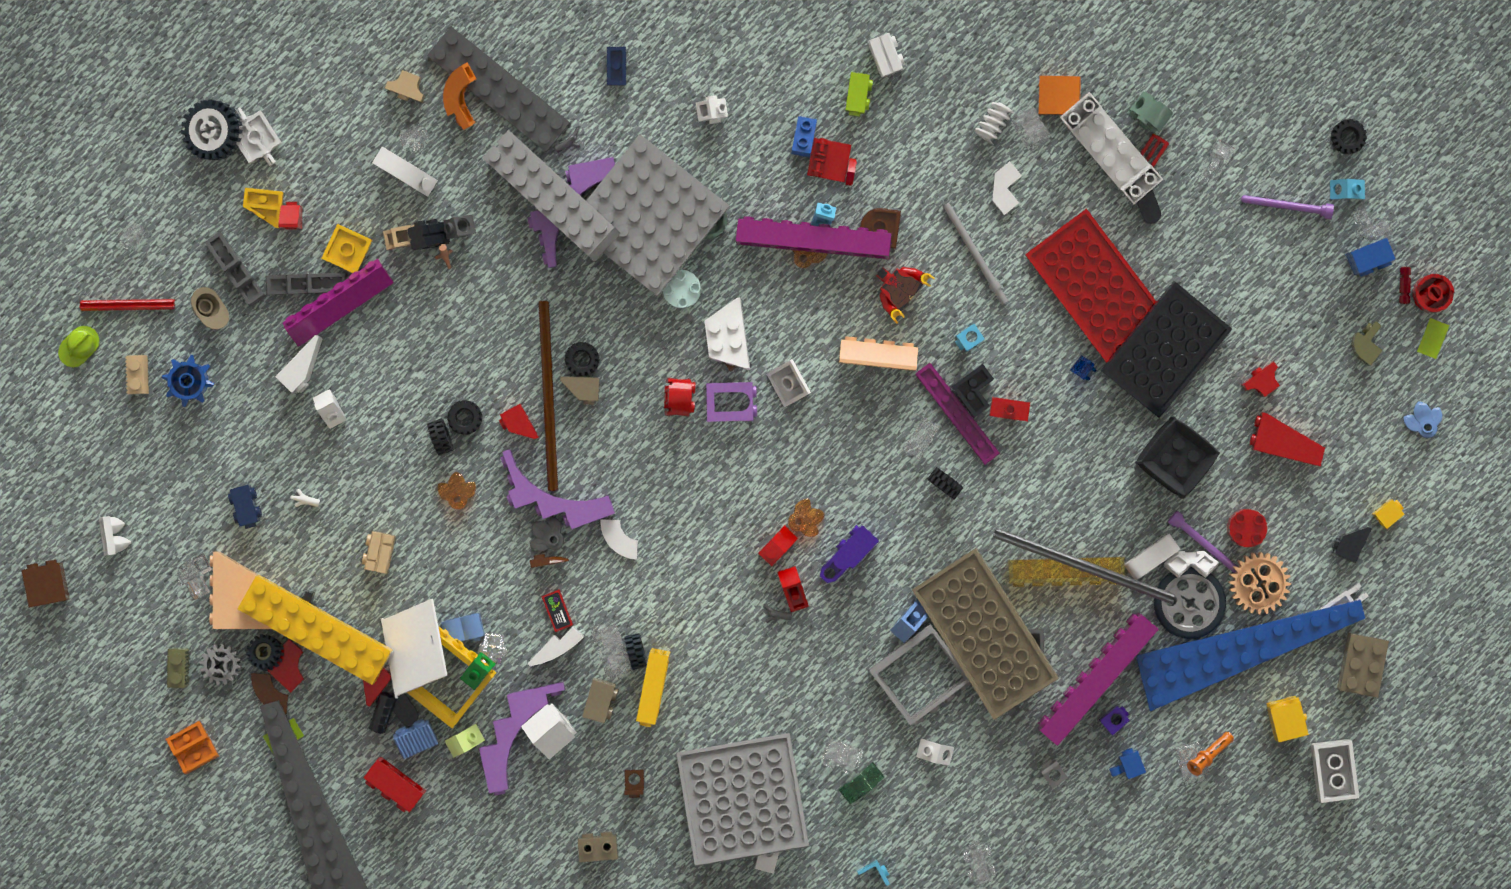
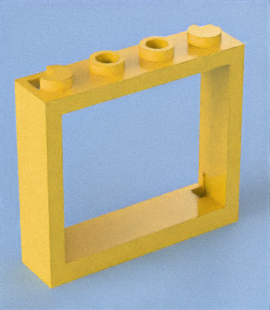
(653, 687)
(435, 705)

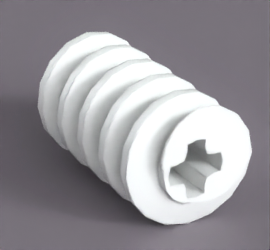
(993, 121)

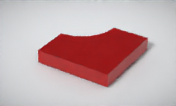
(288, 670)

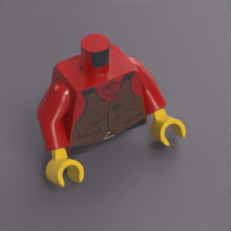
(900, 288)

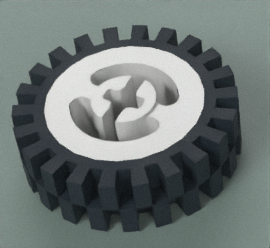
(203, 119)

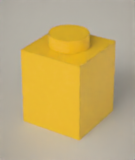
(1389, 513)

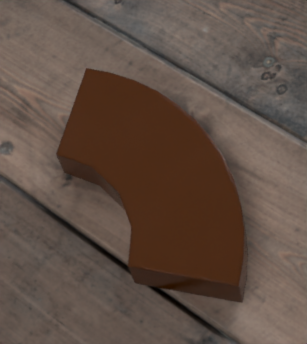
(266, 690)

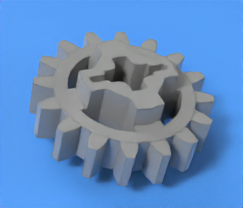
(226, 671)

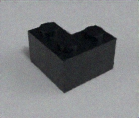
(968, 390)

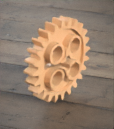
(1245, 591)

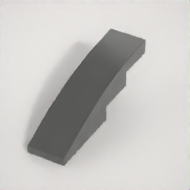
(235, 269)
(302, 283)

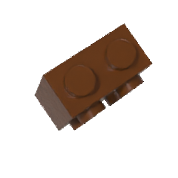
(45, 583)

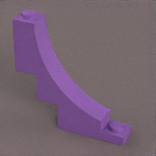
(522, 707)

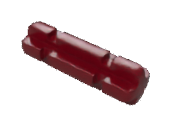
(1405, 285)

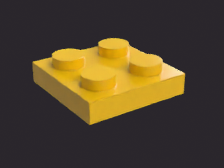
(347, 249)

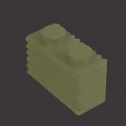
(177, 667)

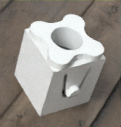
(549, 730)

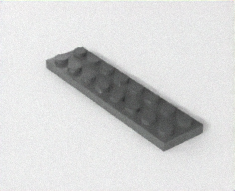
(500, 90)

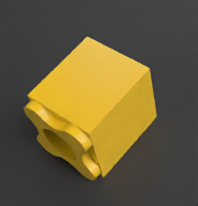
(1287, 719)

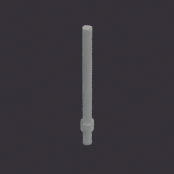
(994, 286)

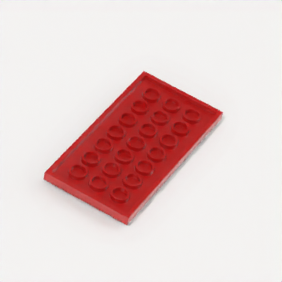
(1092, 282)

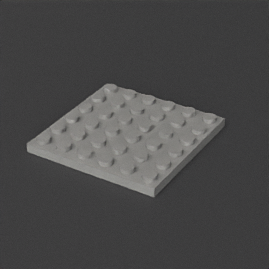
(657, 211)
(742, 799)

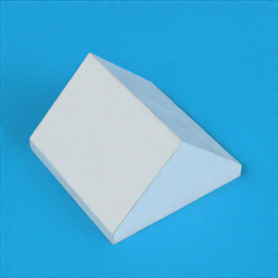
(788, 383)

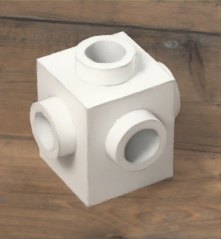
(712, 110)

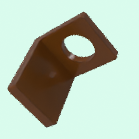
(634, 791)

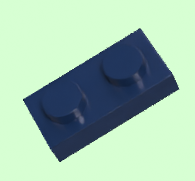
(616, 66)

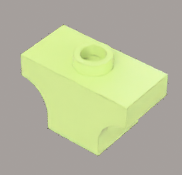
(464, 740)

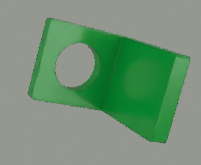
(477, 671)

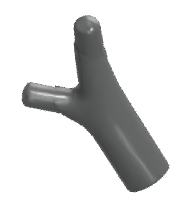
(569, 142)
(777, 614)

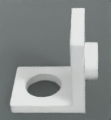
(934, 752)

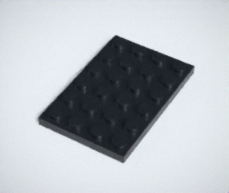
(1166, 349)

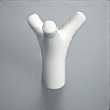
(303, 499)

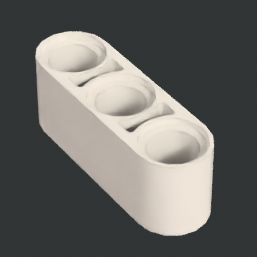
(1152, 557)

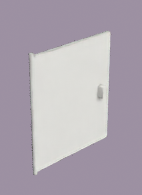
(416, 647)

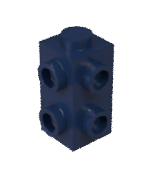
(245, 507)

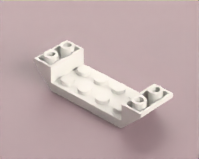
(1111, 148)

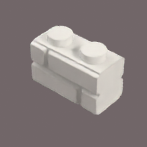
(885, 55)

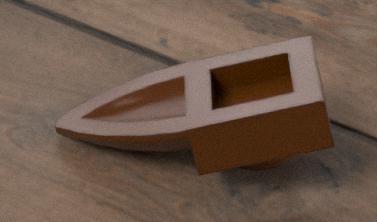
(541, 560)

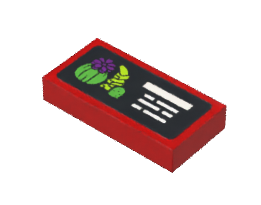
(557, 610)

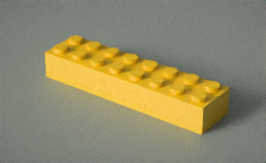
(315, 629)

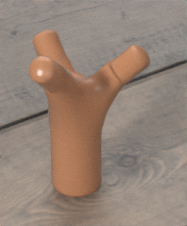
(444, 254)

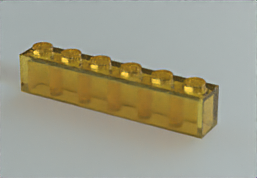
(1047, 570)

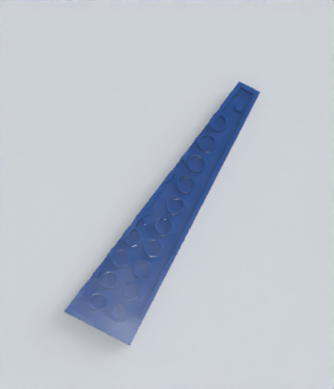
(1203, 662)

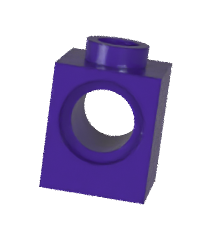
(1106, 719)

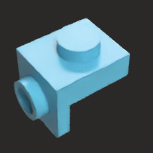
(823, 214)

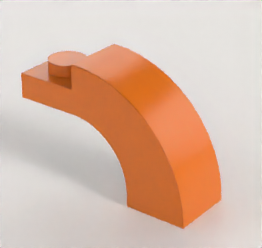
(454, 95)

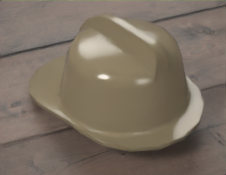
(209, 308)

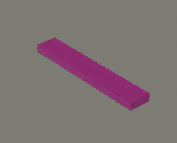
(957, 413)

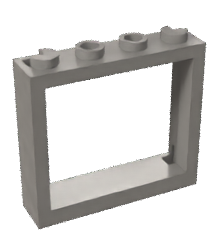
(933, 706)

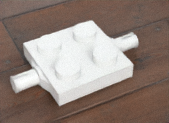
(257, 137)

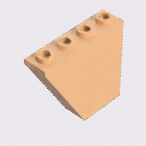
(230, 585)

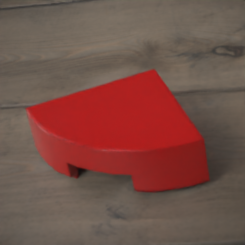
(851, 172)

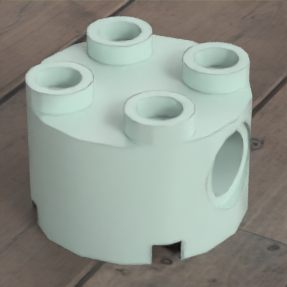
(682, 290)

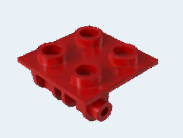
(829, 159)

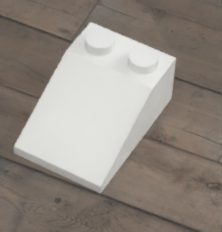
(299, 369)

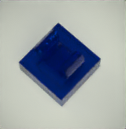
(1083, 367)

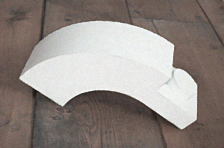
(404, 171)

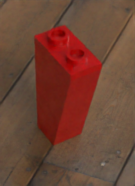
(1283, 441)

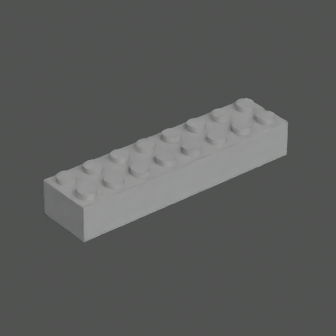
(551, 195)

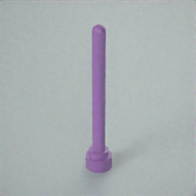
(1324, 210)
(1178, 521)

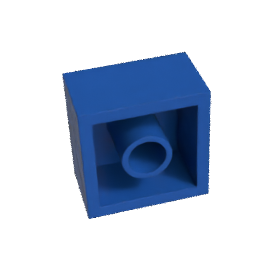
(1368, 257)

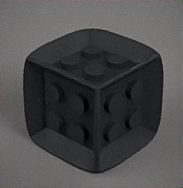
(1177, 457)

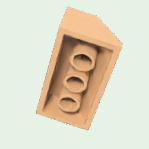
(878, 355)

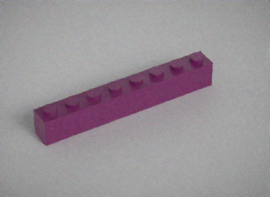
(813, 238)

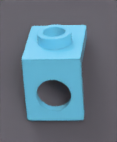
(1350, 189)
(962, 342)
(882, 870)

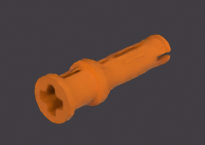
(1201, 763)

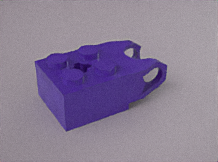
(849, 552)

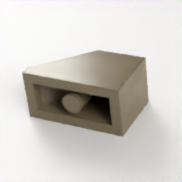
(583, 388)

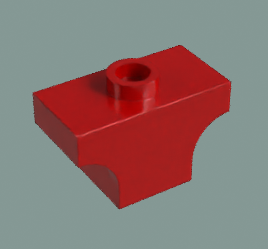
(1262, 380)
(1009, 409)

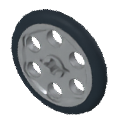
(1211, 618)

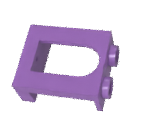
(745, 387)

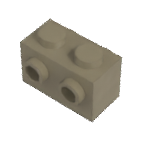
(598, 851)

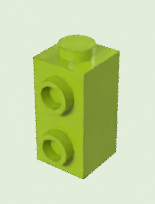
(857, 94)

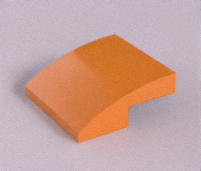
(1058, 94)
(192, 747)

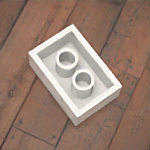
(1334, 770)

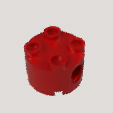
(1433, 293)
(679, 397)
(1247, 528)

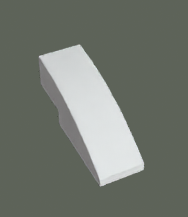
(557, 647)

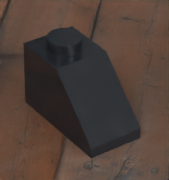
(1351, 544)

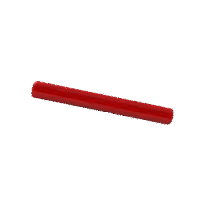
(144, 304)

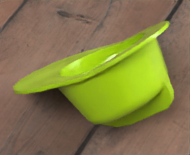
(78, 346)

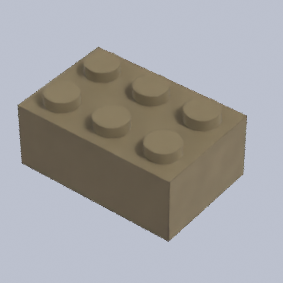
(1363, 665)

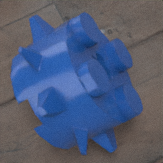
(183, 370)

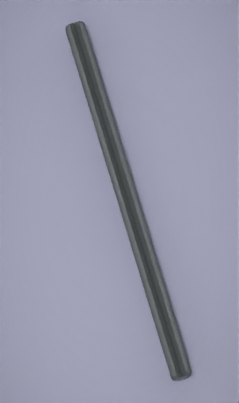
(1084, 566)

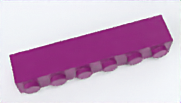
(337, 302)

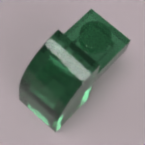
(861, 783)

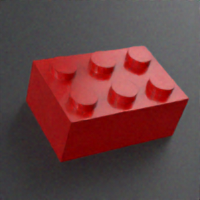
(394, 785)

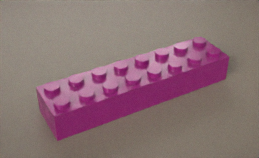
(1097, 678)

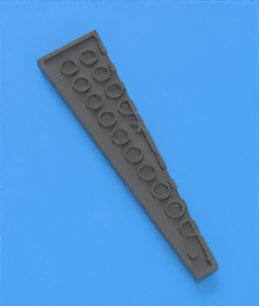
(317, 831)

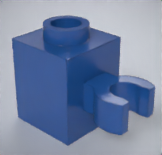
(1130, 764)

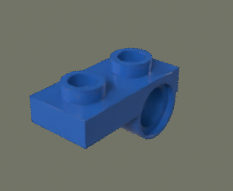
(804, 136)

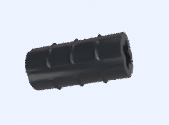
(382, 712)

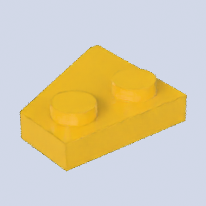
(264, 204)

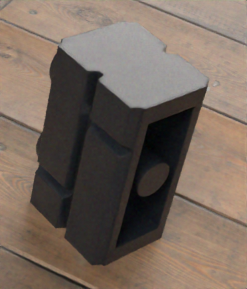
(427, 234)

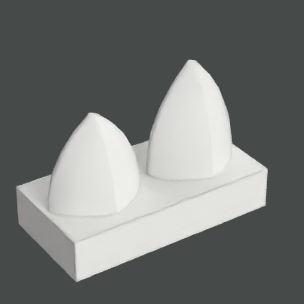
(111, 543)

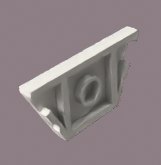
(727, 335)

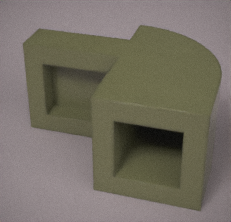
(1362, 344)

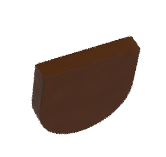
(883, 219)

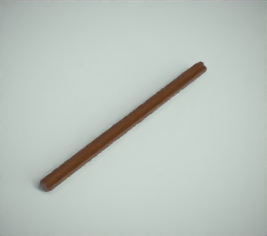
(548, 396)

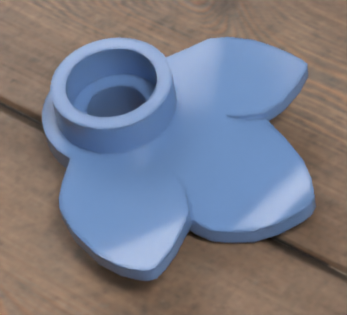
(1423, 416)

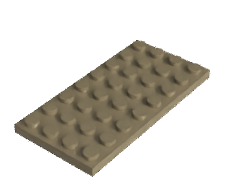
(985, 634)

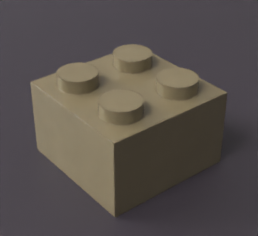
(599, 700)

